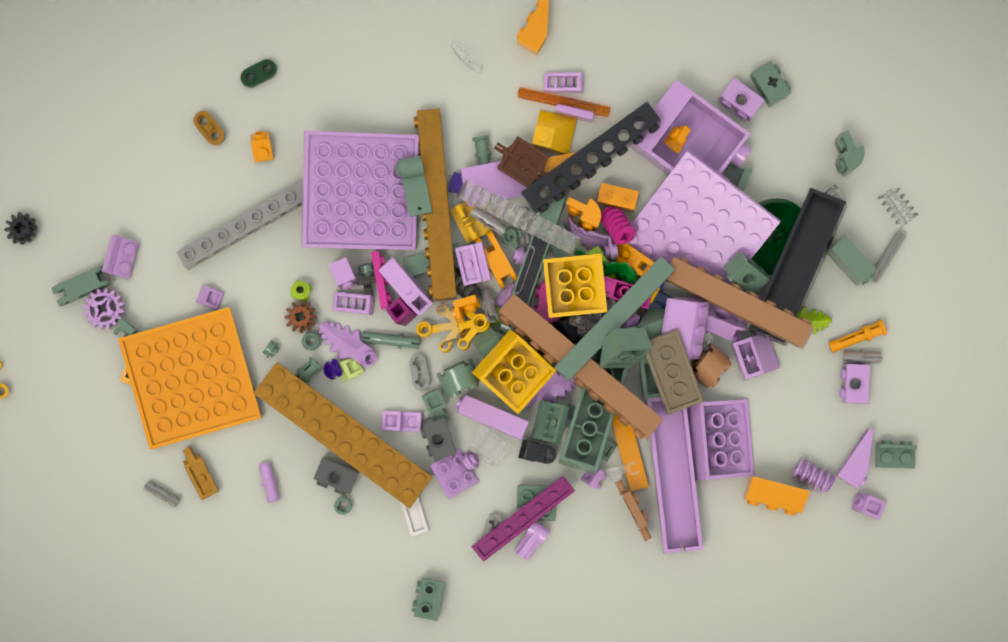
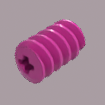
(617, 225)

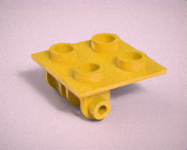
(469, 226)

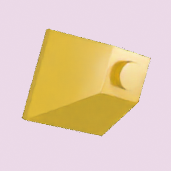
(554, 132)

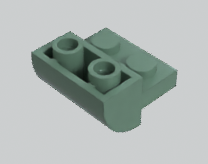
(850, 155)
(550, 422)

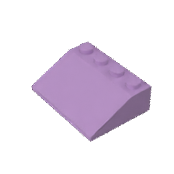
(721, 439)

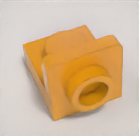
(467, 305)

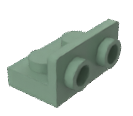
(895, 456)

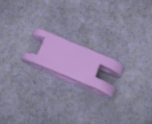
(725, 324)

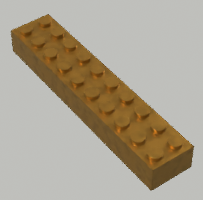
(343, 435)

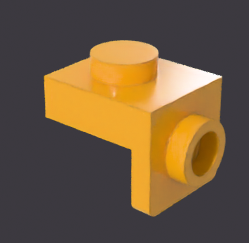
(677, 138)
(261, 146)

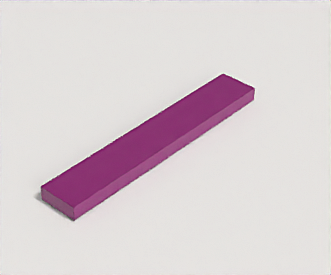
(523, 518)

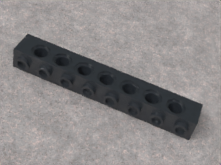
(644, 114)

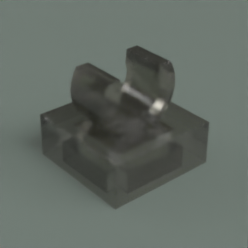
(366, 283)

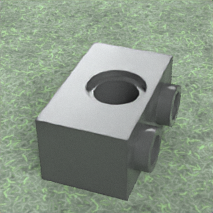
(438, 449)
(347, 475)

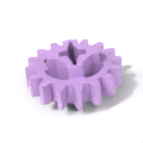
(99, 315)

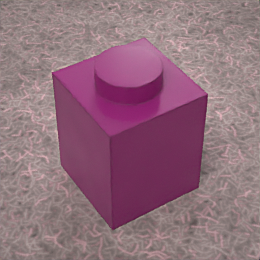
(401, 312)

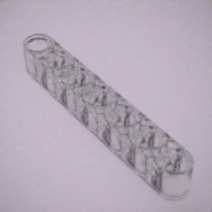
(519, 217)

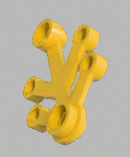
(472, 324)

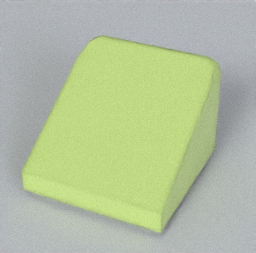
(350, 369)

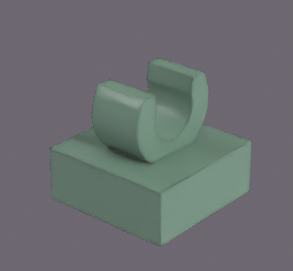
(127, 328)

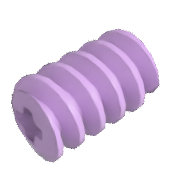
(813, 476)

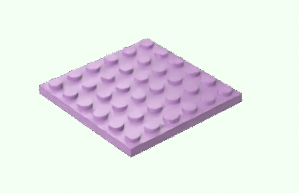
(354, 191)
(701, 219)

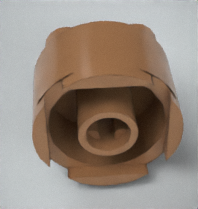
(710, 366)

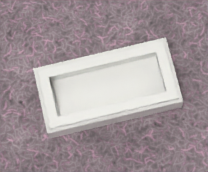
(415, 518)

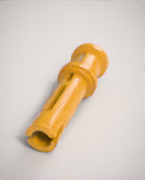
(866, 333)

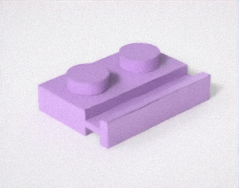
(120, 256)
(473, 263)

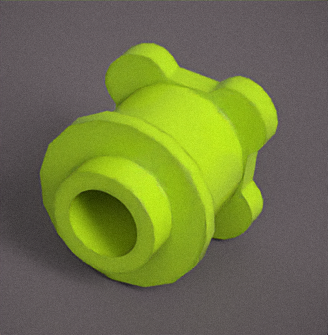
(301, 296)

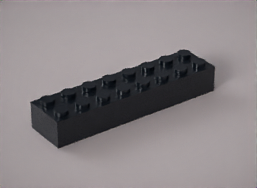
(803, 255)

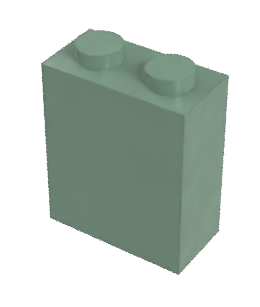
(851, 261)

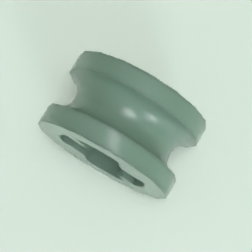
(337, 503)

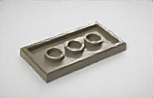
(673, 372)

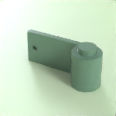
(414, 185)

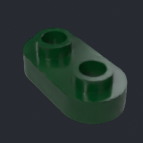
(258, 73)

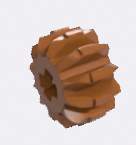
(299, 310)

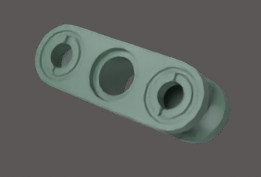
(80, 286)

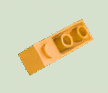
(535, 32)

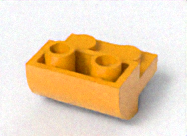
(589, 213)

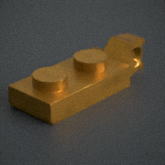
(199, 474)

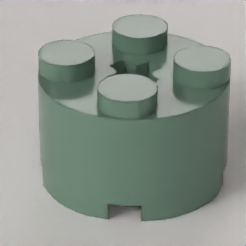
(457, 378)

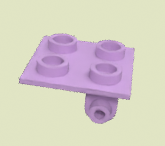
(453, 474)

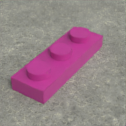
(384, 297)

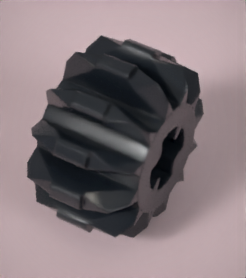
(25, 233)

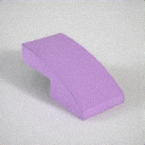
(402, 421)

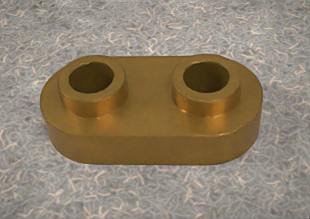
(209, 128)

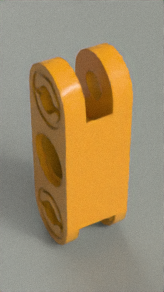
(497, 260)

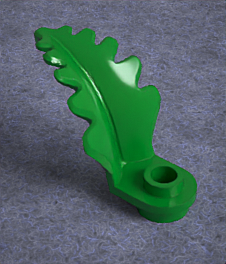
(622, 269)

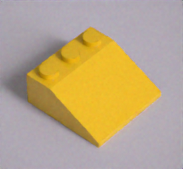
(575, 285)
(514, 371)

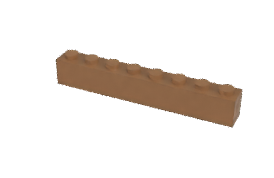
(740, 304)

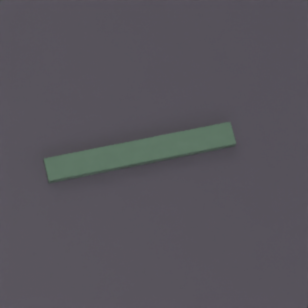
(615, 317)

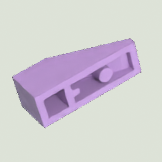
(857, 463)

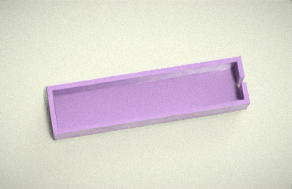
(675, 481)

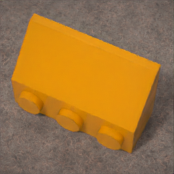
(775, 495)

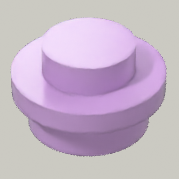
(519, 255)
(470, 461)

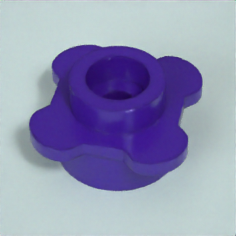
(332, 369)

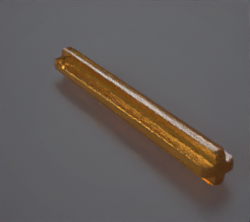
(552, 99)

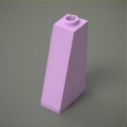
(492, 416)

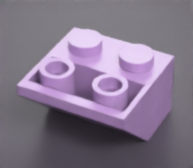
(754, 356)

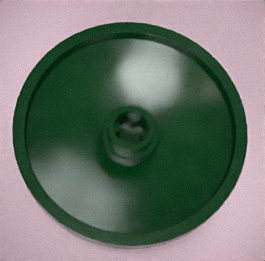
(771, 249)

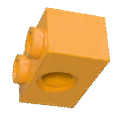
(617, 197)

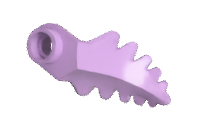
(592, 239)
(347, 343)
(554, 387)

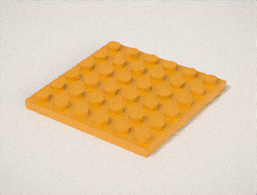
(189, 378)

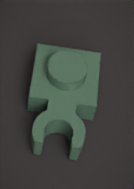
(435, 402)

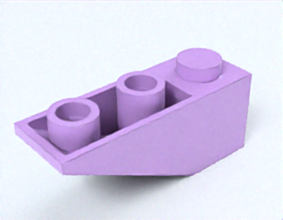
(406, 286)

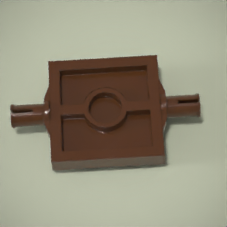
(522, 161)

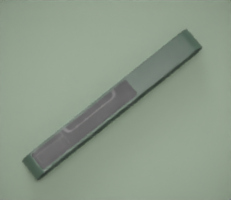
(536, 252)

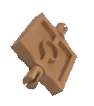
(639, 516)

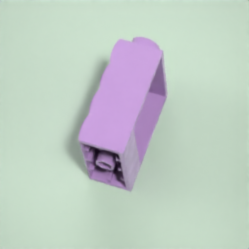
(711, 138)

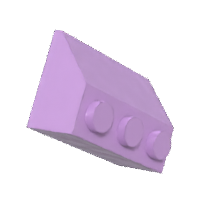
(690, 318)

